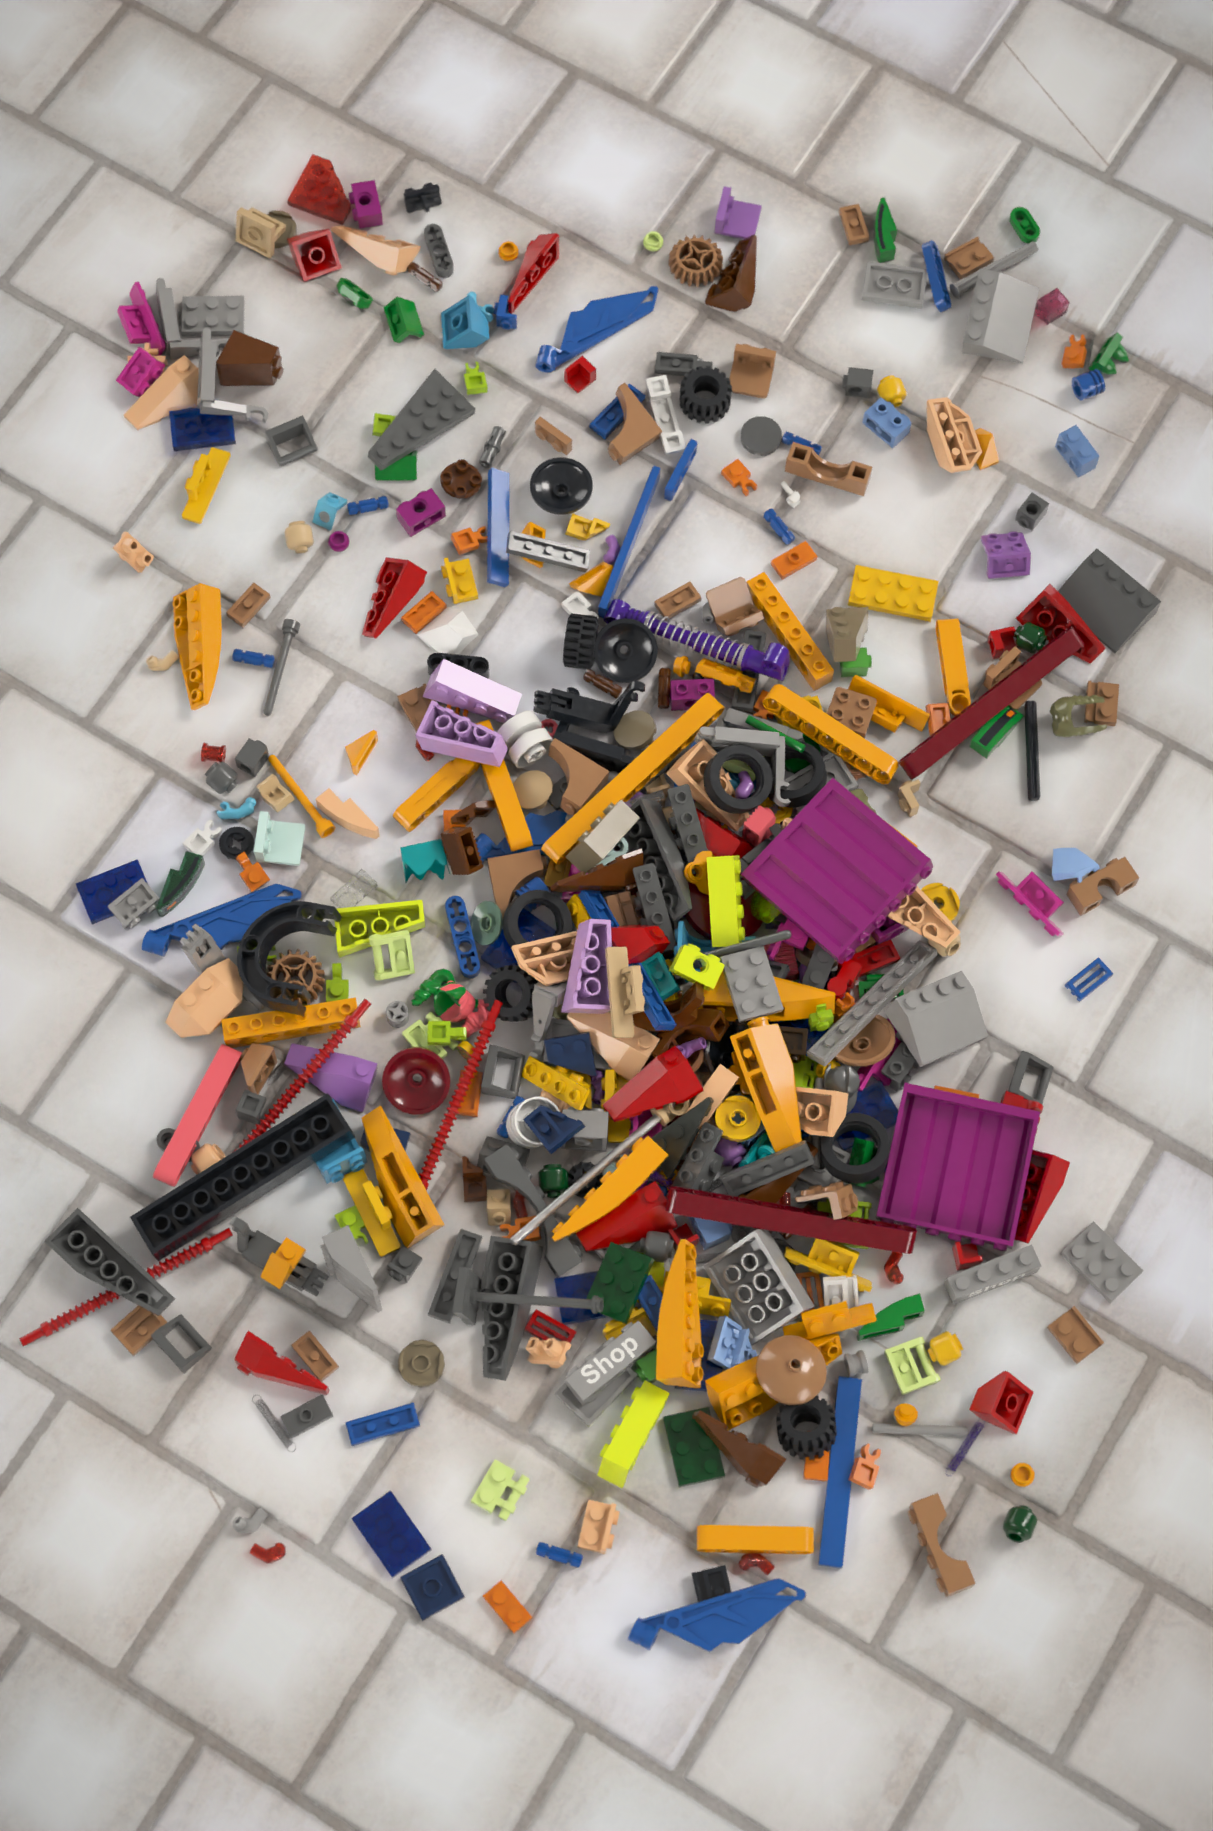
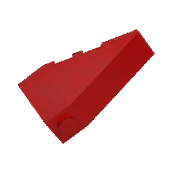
(538, 260)
(398, 584)
(1056, 615)
(722, 841)
(659, 1083)
(1042, 1185)
(630, 1220)
(261, 1360)

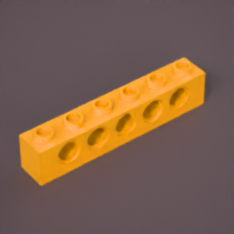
(790, 632)
(280, 1025)

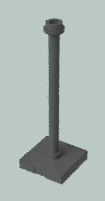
(469, 1295)

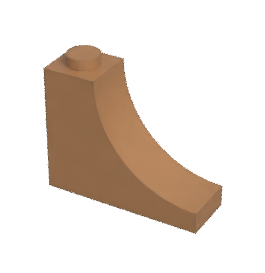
(638, 427)
(582, 775)
(512, 872)

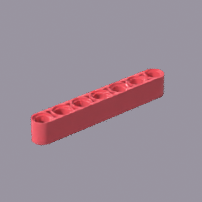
(197, 1115)

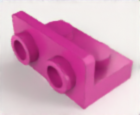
(140, 372)

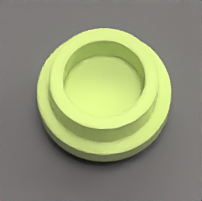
(653, 241)

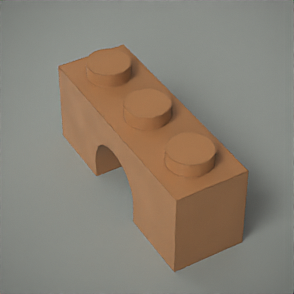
(1116, 874)

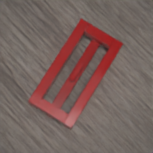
(550, 1320)

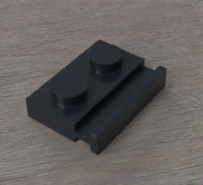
(711, 1583)

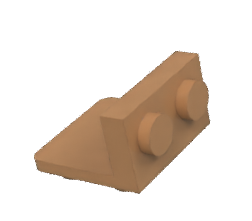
(752, 370)
(733, 607)
(1008, 663)
(852, 709)
(841, 1197)

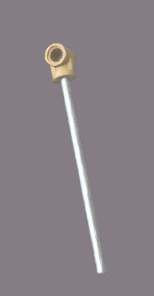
(660, 1116)

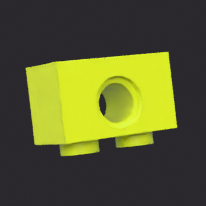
(683, 966)

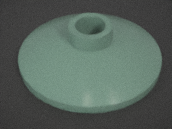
(486, 923)

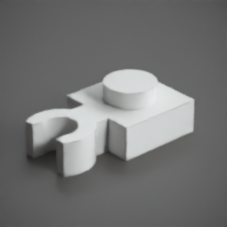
(578, 605)
(201, 841)

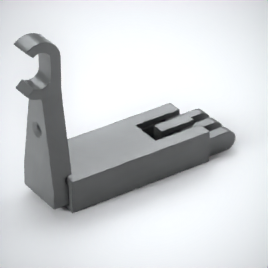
(257, 1248)

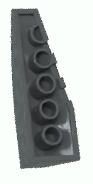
(659, 847)
(104, 1262)
(507, 1271)

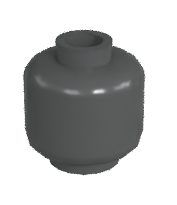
(221, 777)
(657, 1246)

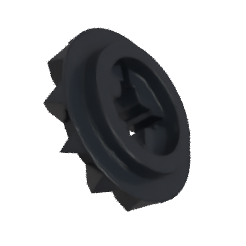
(239, 834)
(576, 1173)

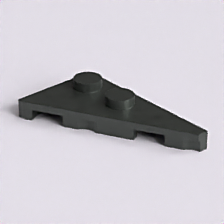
(680, 1135)

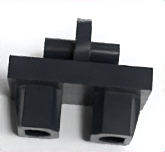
(422, 198)

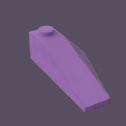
(342, 1076)

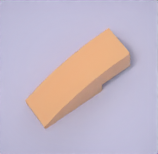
(346, 814)
(717, 1088)

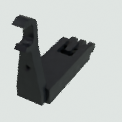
(584, 710)
(602, 753)

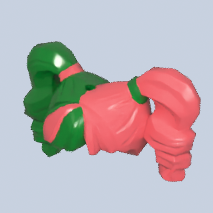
(452, 1001)

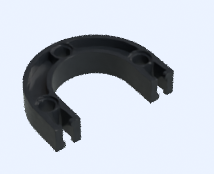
(264, 934)

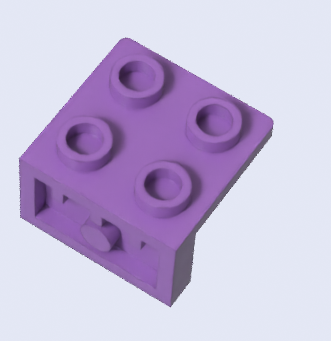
(736, 217)
(1006, 555)

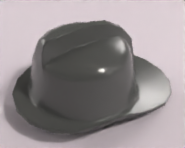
(843, 1079)

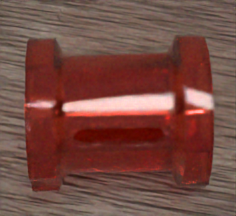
(213, 753)

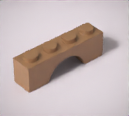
(807, 464)
(952, 1573)

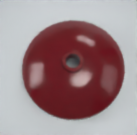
(412, 1095)

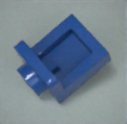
(503, 319)

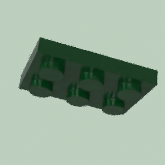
(620, 1281)
(692, 1450)

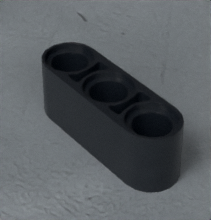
(468, 662)

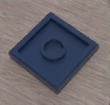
(432, 1587)

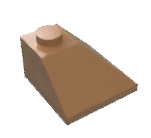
(258, 1065)

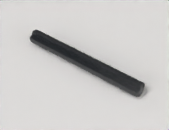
(1032, 750)

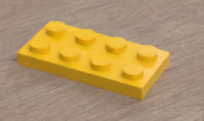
(893, 593)

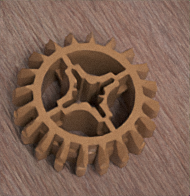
(699, 253)
(305, 964)

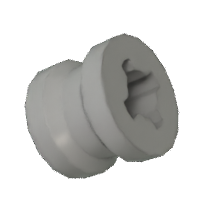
(395, 1010)
(856, 1363)

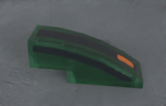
(180, 882)

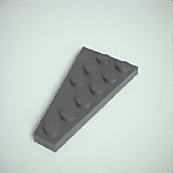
(425, 416)

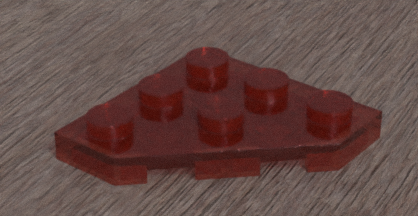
(320, 192)

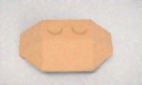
(952, 435)
(547, 958)
(207, 1001)

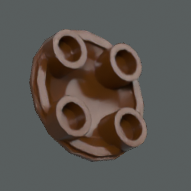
(461, 479)

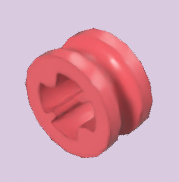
(550, 723)

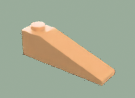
(385, 254)
(170, 392)
(925, 918)
(622, 1054)

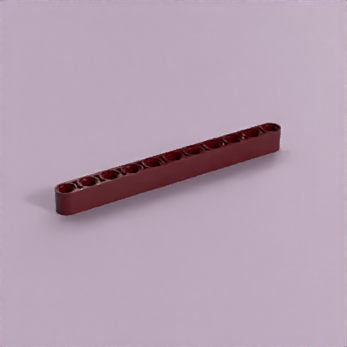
(991, 703)
(790, 1220)

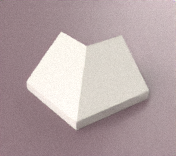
(449, 632)

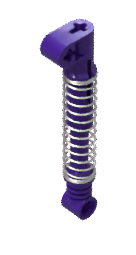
(771, 664)

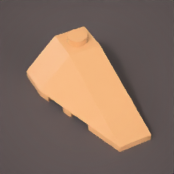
(690, 770)
(821, 1110)

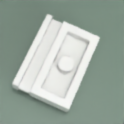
(840, 1289)

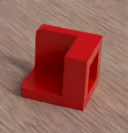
(580, 374)
(1001, 640)
(683, 1232)
(966, 1256)

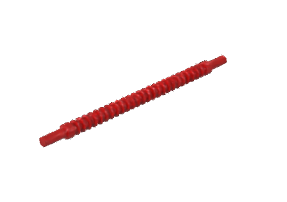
(350, 1022)
(488, 1027)
(206, 1244)

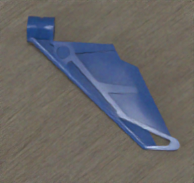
(594, 324)
(540, 828)
(224, 922)
(718, 1619)

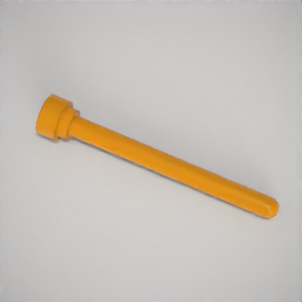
(323, 826)

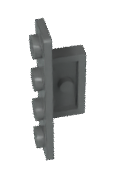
(686, 823)
(651, 901)
(701, 1162)

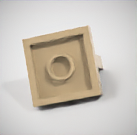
(258, 231)

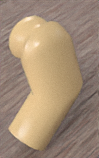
(162, 664)

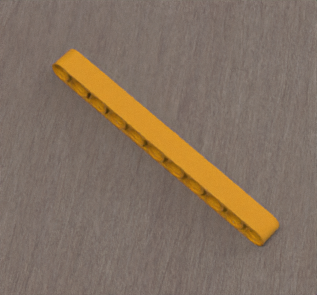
(635, 775)

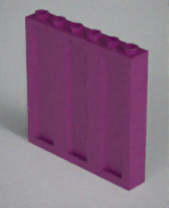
(837, 871)
(958, 1166)

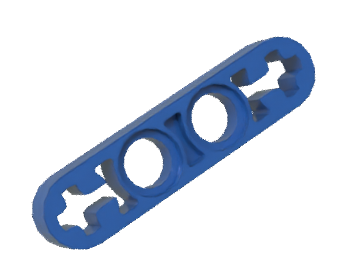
(936, 276)
(464, 936)

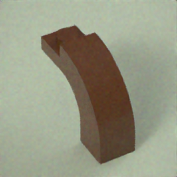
(682, 1009)
(709, 1024)

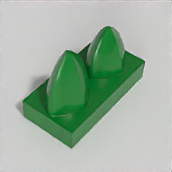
(1111, 348)
(862, 1153)

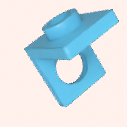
(331, 504)

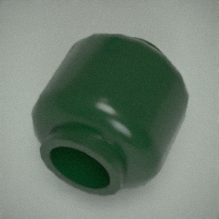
(1030, 637)
(553, 1180)
(1019, 1523)

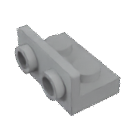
(134, 903)

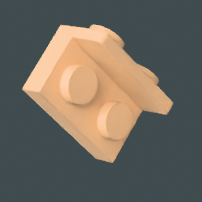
(597, 1526)

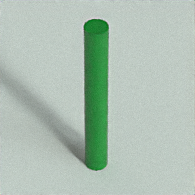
(764, 727)

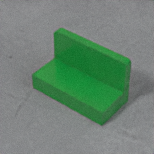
(403, 319)
(400, 470)

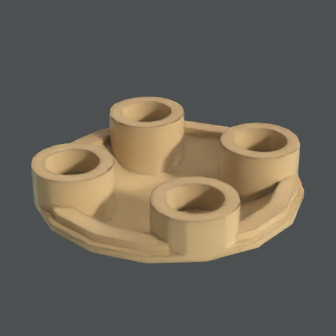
(533, 789)

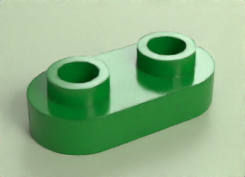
(1026, 226)
(355, 293)

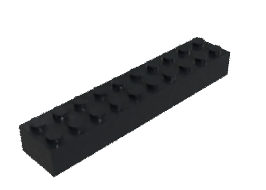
(242, 1177)

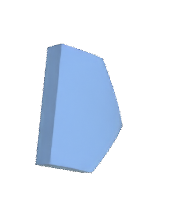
(1071, 864)
(730, 1344)

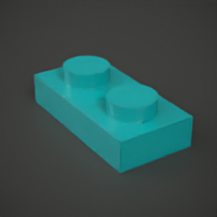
(660, 975)

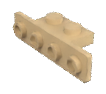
(624, 991)

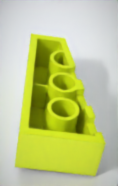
(725, 900)
(363, 921)
(632, 1433)

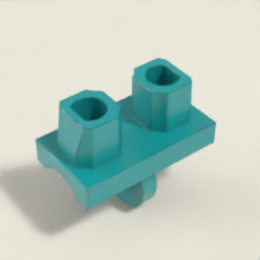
(759, 1150)

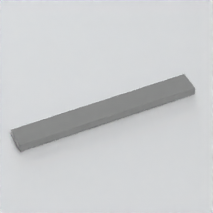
(871, 1003)

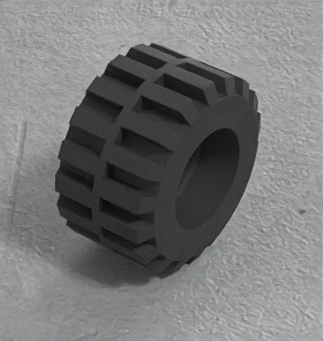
(705, 380)
(580, 641)
(497, 991)
(806, 1443)

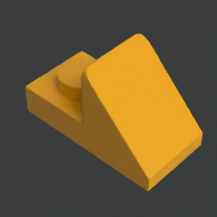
(282, 1263)

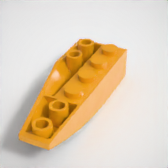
(198, 640)
(796, 998)
(770, 1081)
(398, 1181)
(616, 1187)
(679, 1323)
(738, 1394)

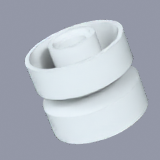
(525, 739)
(516, 1126)

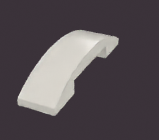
(664, 414)

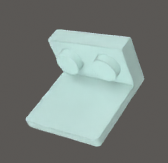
(278, 841)

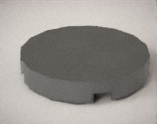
(761, 435)

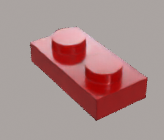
(876, 957)

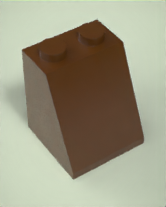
(248, 362)

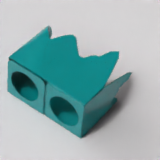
(423, 857)

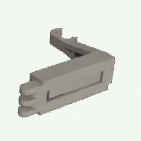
(174, 345)
(206, 385)
(736, 719)
(765, 742)
(204, 953)
(543, 1002)

